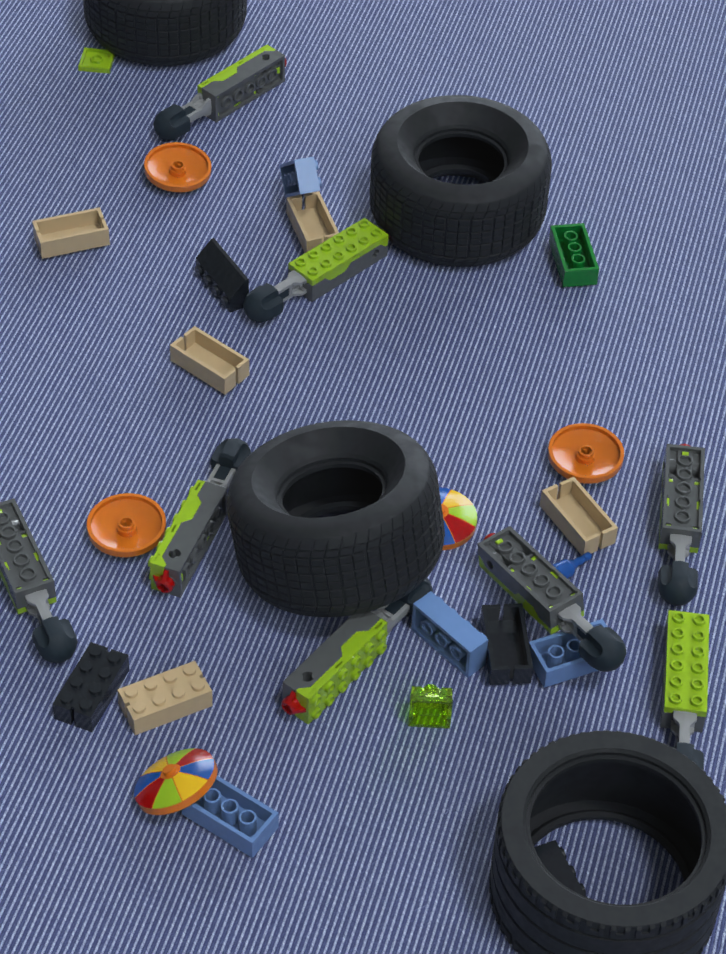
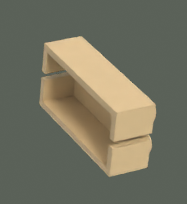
(313, 223)
(71, 232)
(209, 360)
(578, 516)
(165, 697)

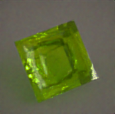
(430, 707)

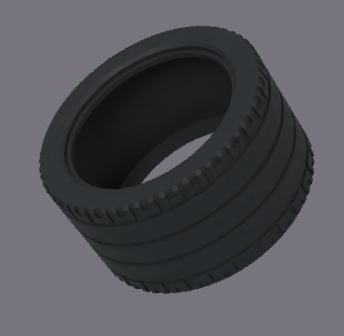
(620, 781)

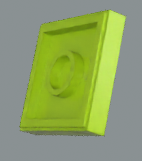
(96, 60)

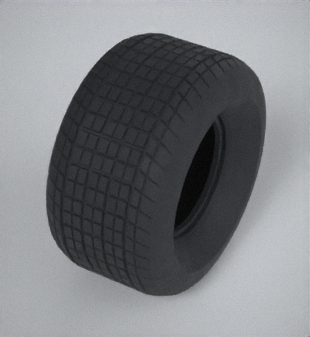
(165, 29)
(457, 221)
(336, 518)

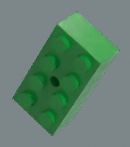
(573, 255)

